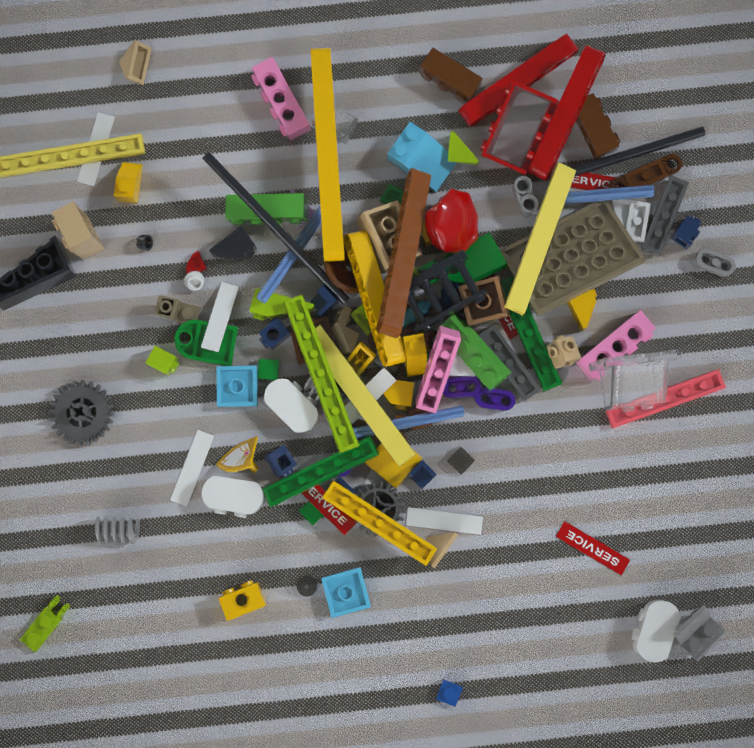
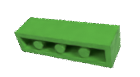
(281, 207)
(477, 354)

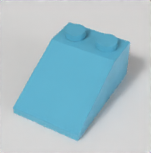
(421, 151)

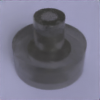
(312, 586)

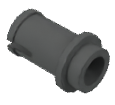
(391, 369)

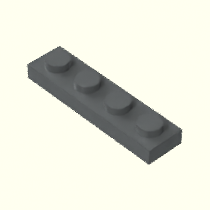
(664, 215)
(520, 377)

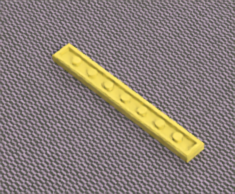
(71, 155)
(540, 239)
(365, 401)

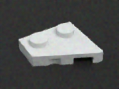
(633, 216)

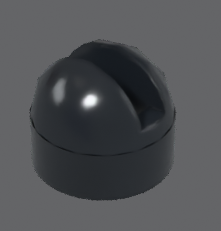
(148, 242)

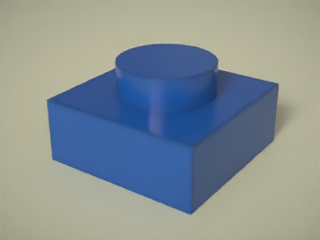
(449, 692)

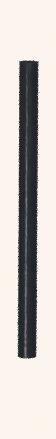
(639, 150)

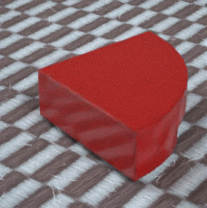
(195, 263)

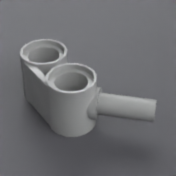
(525, 196)

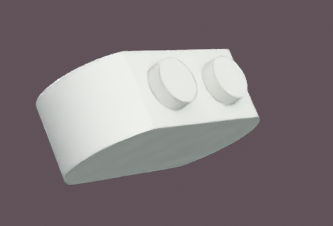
(291, 405)
(232, 495)
(655, 630)

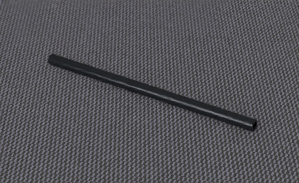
(273, 225)

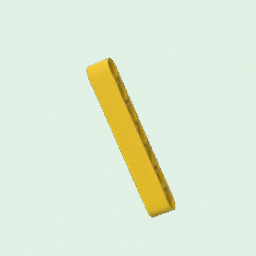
(371, 291)

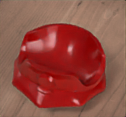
(452, 222)

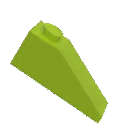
(272, 308)

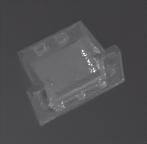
(634, 379)

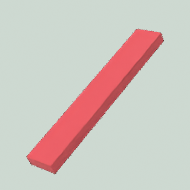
(676, 395)

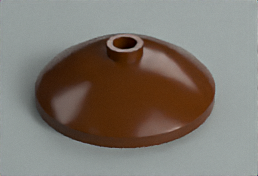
(340, 275)

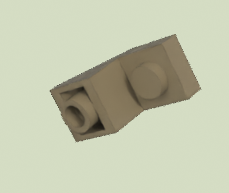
(175, 310)
(345, 337)

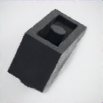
(234, 246)

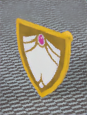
(240, 457)

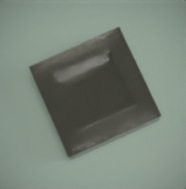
(460, 460)

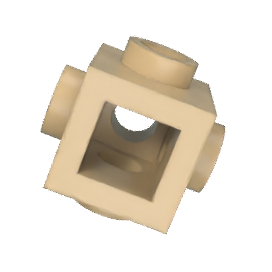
(563, 351)

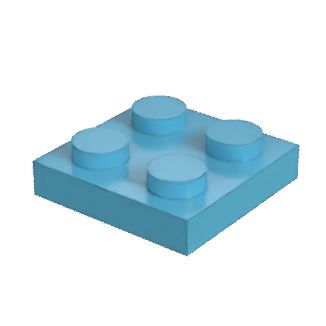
(237, 386)
(346, 592)

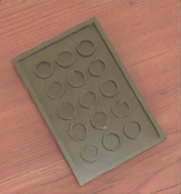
(582, 255)

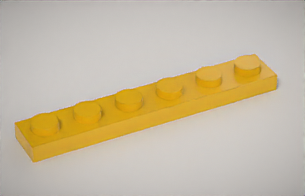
(379, 523)

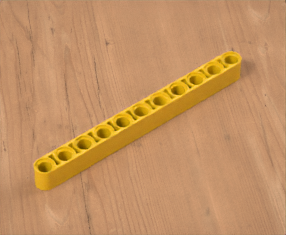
(327, 154)

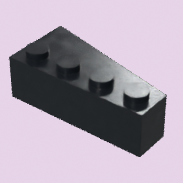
(36, 274)

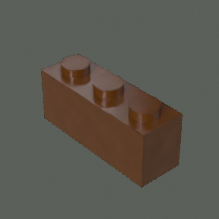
(450, 75)
(596, 128)

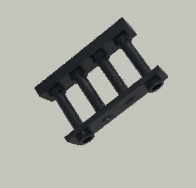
(441, 272)

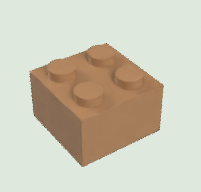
(491, 308)

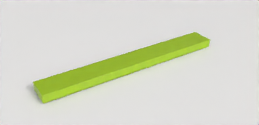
(321, 374)

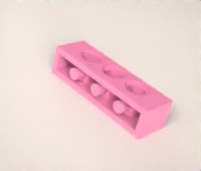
(267, 71)
(638, 323)
(437, 369)

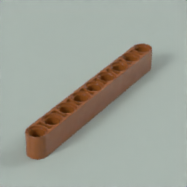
(403, 253)

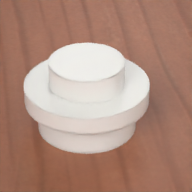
(194, 280)

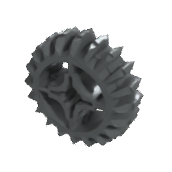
(374, 490)

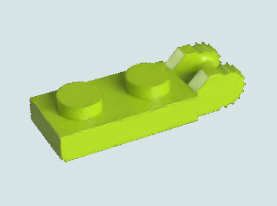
(44, 625)

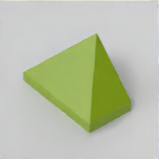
(459, 151)

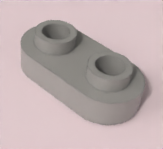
(714, 262)

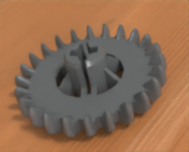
(65, 402)

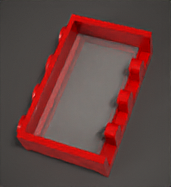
(519, 127)

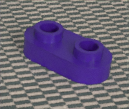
(462, 387)
(494, 399)

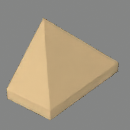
(135, 62)
(442, 543)

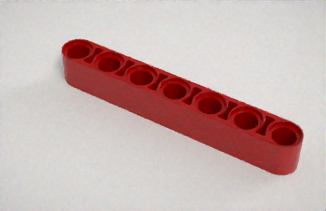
(526, 74)
(566, 112)

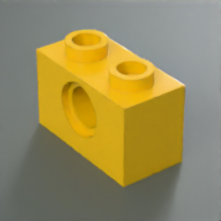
(233, 609)

